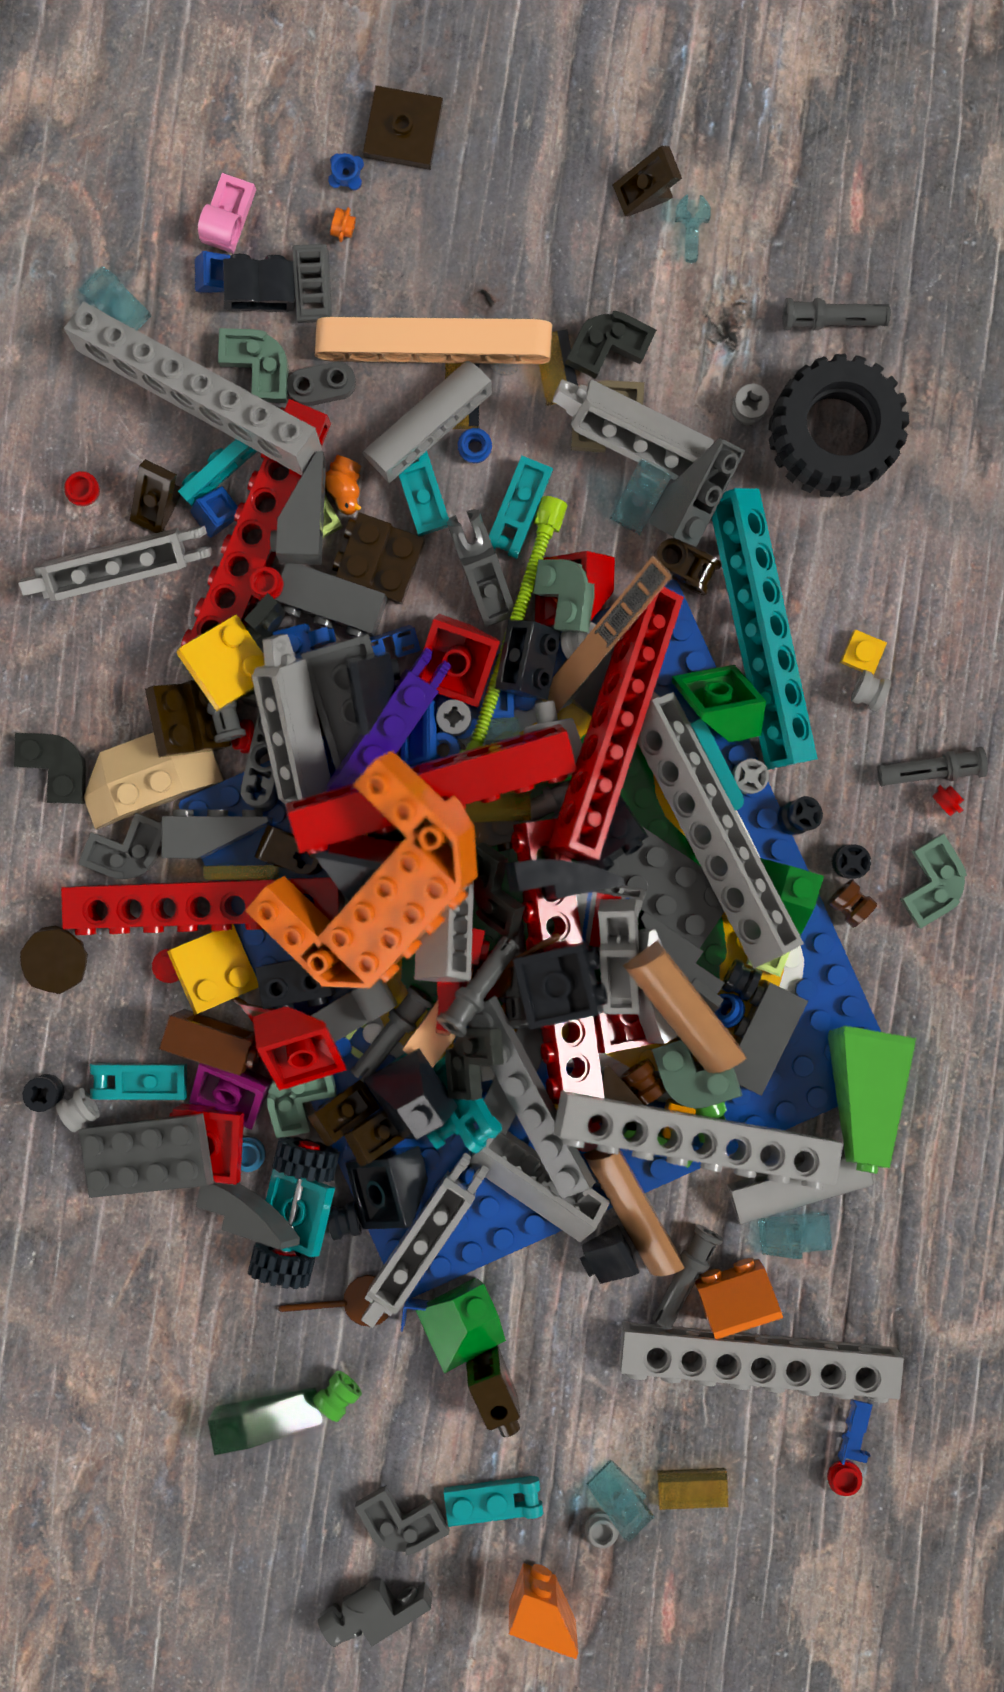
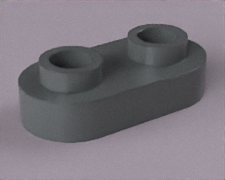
(321, 386)

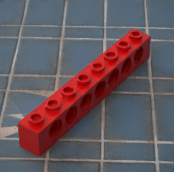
(248, 519)
(614, 730)
(81, 901)
(564, 912)

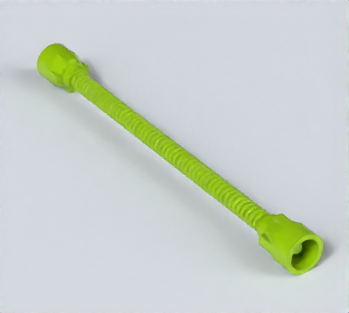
(549, 520)

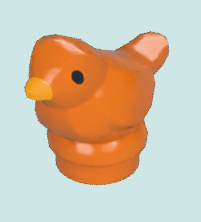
(342, 484)

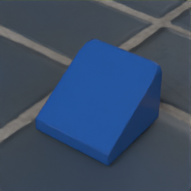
(209, 272)
(214, 511)

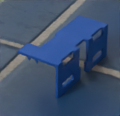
(398, 642)
(417, 1304)
(857, 1426)

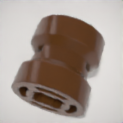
(852, 903)
(643, 1081)

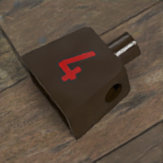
(494, 1392)

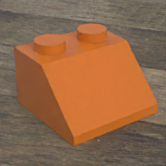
(737, 1298)
(542, 1612)

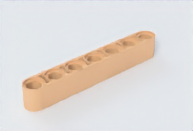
(433, 340)

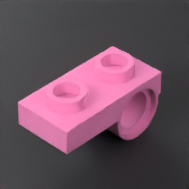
(225, 217)

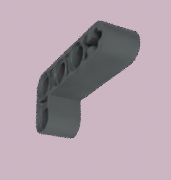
(251, 782)
(356, 1009)

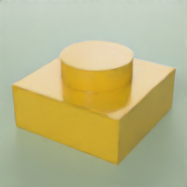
(863, 652)

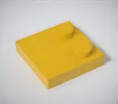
(223, 661)
(213, 969)

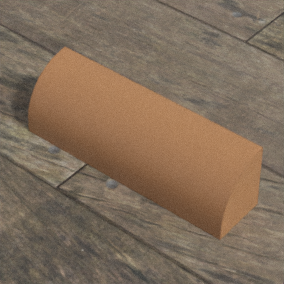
(684, 1009)
(635, 1212)

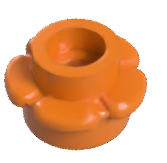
(342, 224)

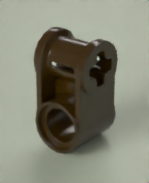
(689, 565)
(281, 850)

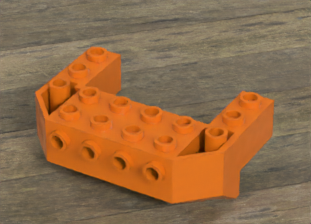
(397, 901)

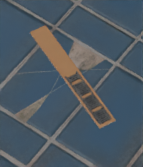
(608, 631)

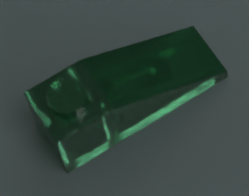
(262, 1420)

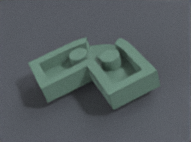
(260, 352)
(574, 593)
(944, 885)
(687, 1084)
(288, 1106)

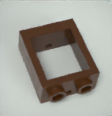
(210, 1042)

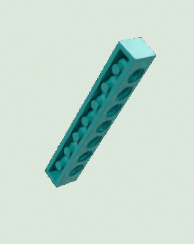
(763, 626)

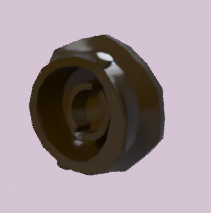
(53, 960)

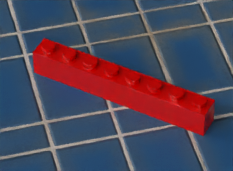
(468, 775)

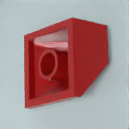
(599, 571)
(468, 652)
(295, 1047)

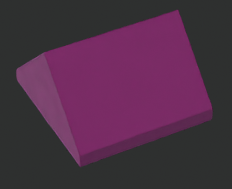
(231, 1091)

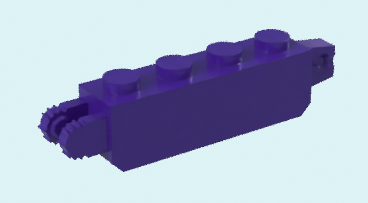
(395, 722)

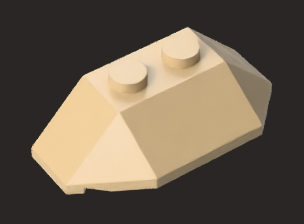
(136, 780)

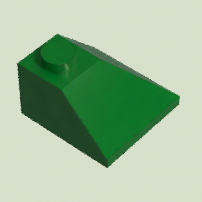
(724, 701)
(796, 889)
(461, 1324)

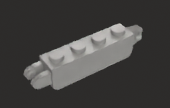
(630, 427)
(115, 564)
(290, 722)
(422, 1242)

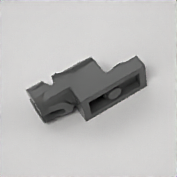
(482, 570)
(373, 1613)

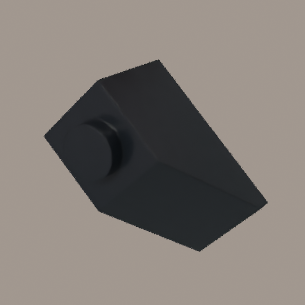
(609, 1257)

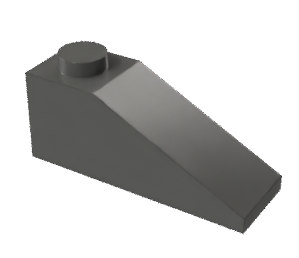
(302, 518)

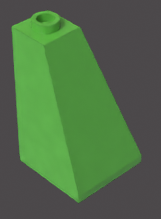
(870, 1091)

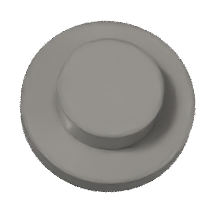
(600, 1530)

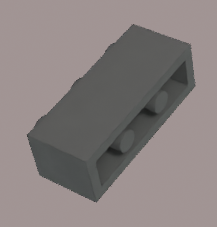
(331, 600)
(766, 1033)

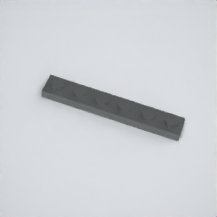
(534, 1106)

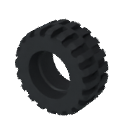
(867, 392)

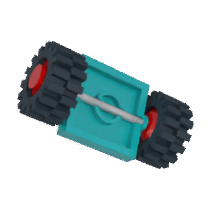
(305, 1203)

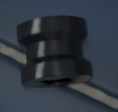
(809, 815)
(856, 857)
(741, 980)
(50, 1088)
(344, 1221)

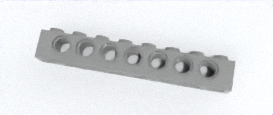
(193, 388)
(715, 833)
(820, 1153)
(879, 1386)

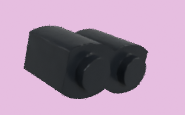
(258, 283)

